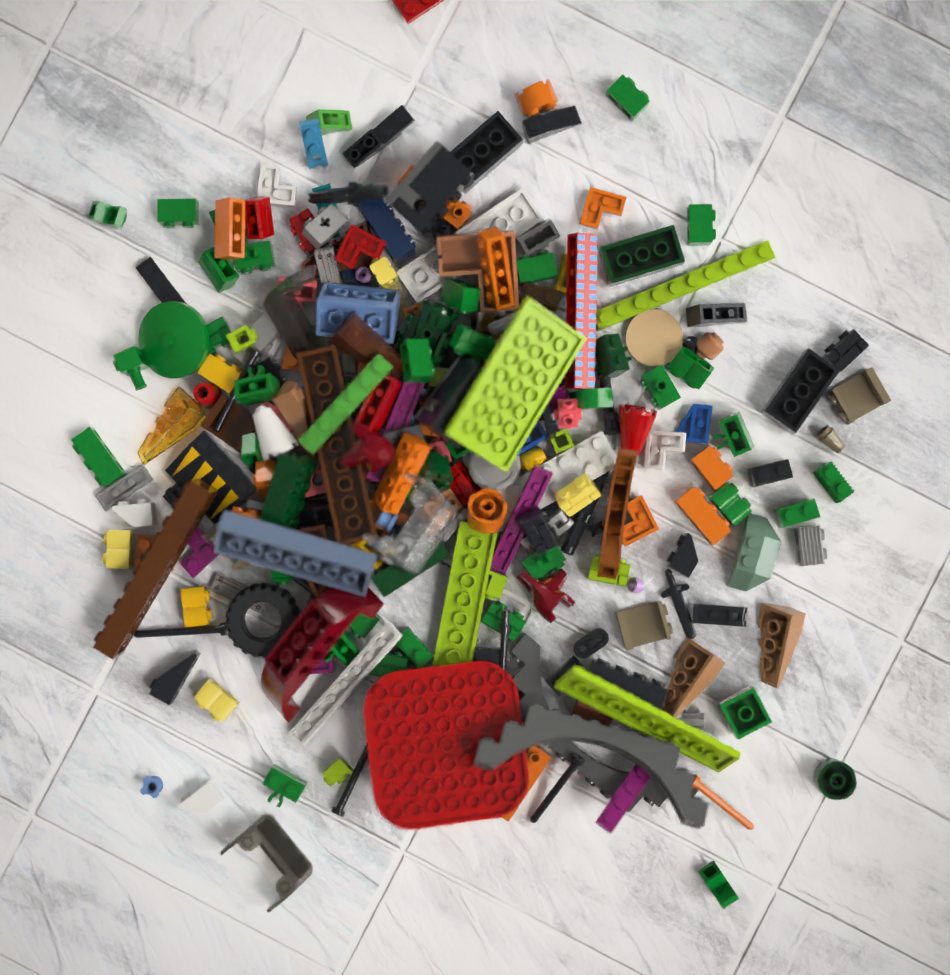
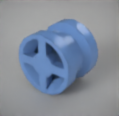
(386, 520)

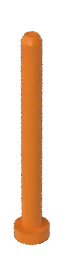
(721, 803)

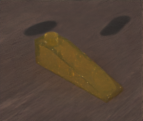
(178, 421)

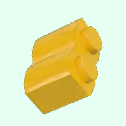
(196, 606)

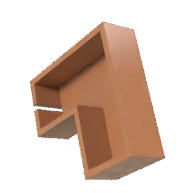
(462, 257)

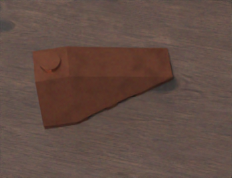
(364, 344)

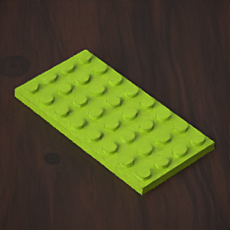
(515, 384)

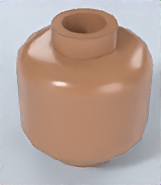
(709, 346)

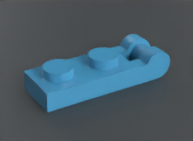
(313, 143)

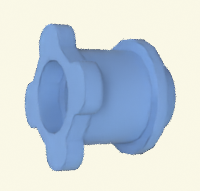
(147, 788)

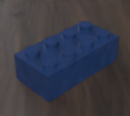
(384, 225)

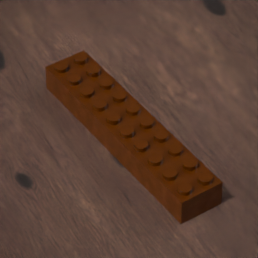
(344, 486)
(155, 568)

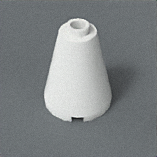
(272, 433)

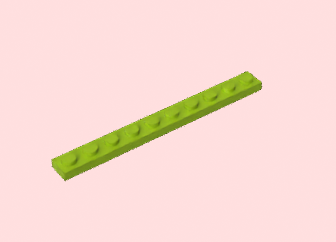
(684, 285)

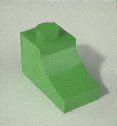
(332, 120)

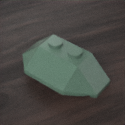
(755, 554)

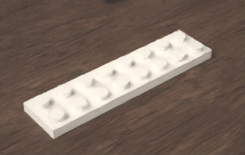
(513, 213)
(590, 457)

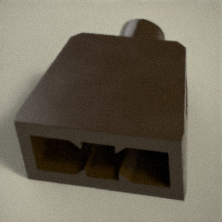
(481, 320)

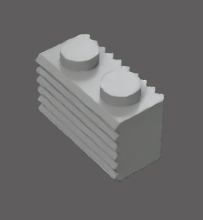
(810, 546)

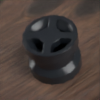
(441, 224)

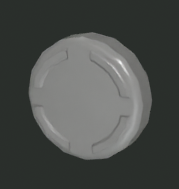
(489, 476)

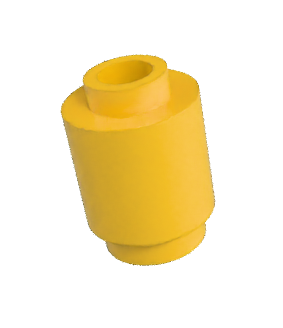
(532, 457)

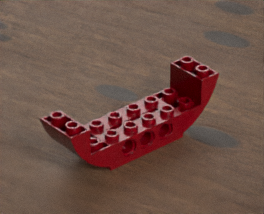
(308, 643)

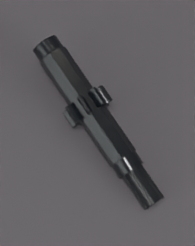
(352, 194)
(581, 520)

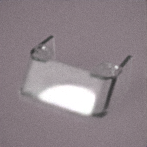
(423, 529)

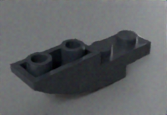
(379, 137)

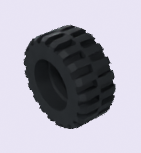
(243, 601)

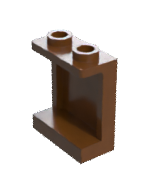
(237, 423)

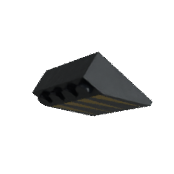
(211, 463)

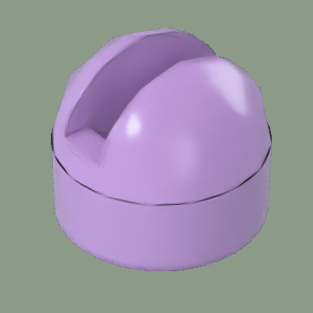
(359, 273)
(635, 585)

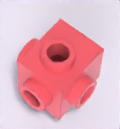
(567, 413)

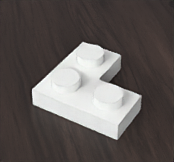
(270, 187)
(658, 443)

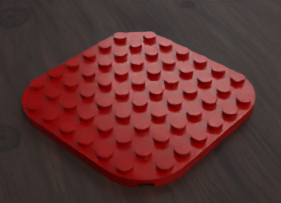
(425, 741)

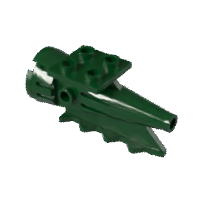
(432, 318)

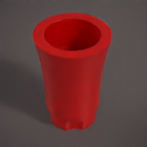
(214, 394)

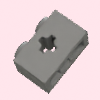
(320, 235)

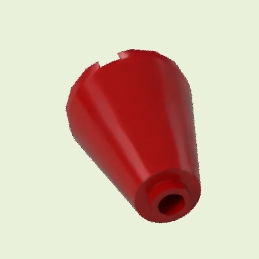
(635, 426)

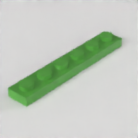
(345, 404)

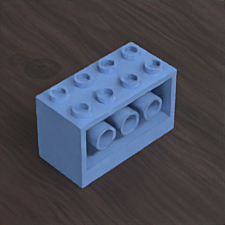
(374, 305)

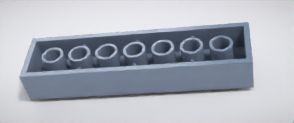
(294, 553)

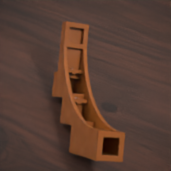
(615, 513)

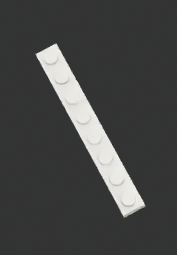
(345, 684)

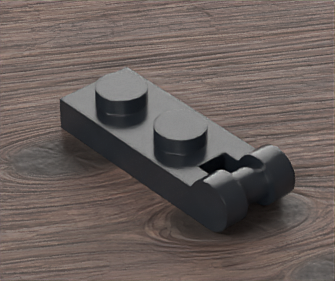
(719, 615)

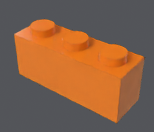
(229, 228)
(703, 515)

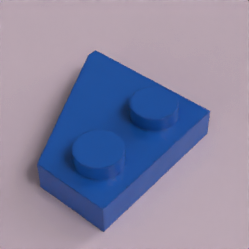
(697, 424)

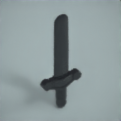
(675, 591)

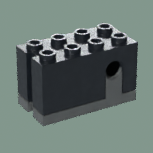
(437, 181)
(448, 396)

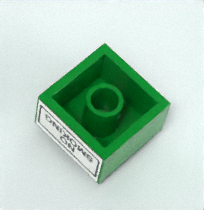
(744, 712)

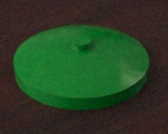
(173, 339)

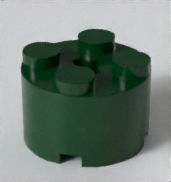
(437, 471)
(843, 772)

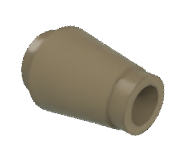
(831, 439)

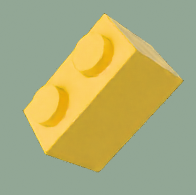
(220, 373)

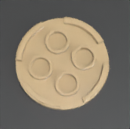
(654, 338)

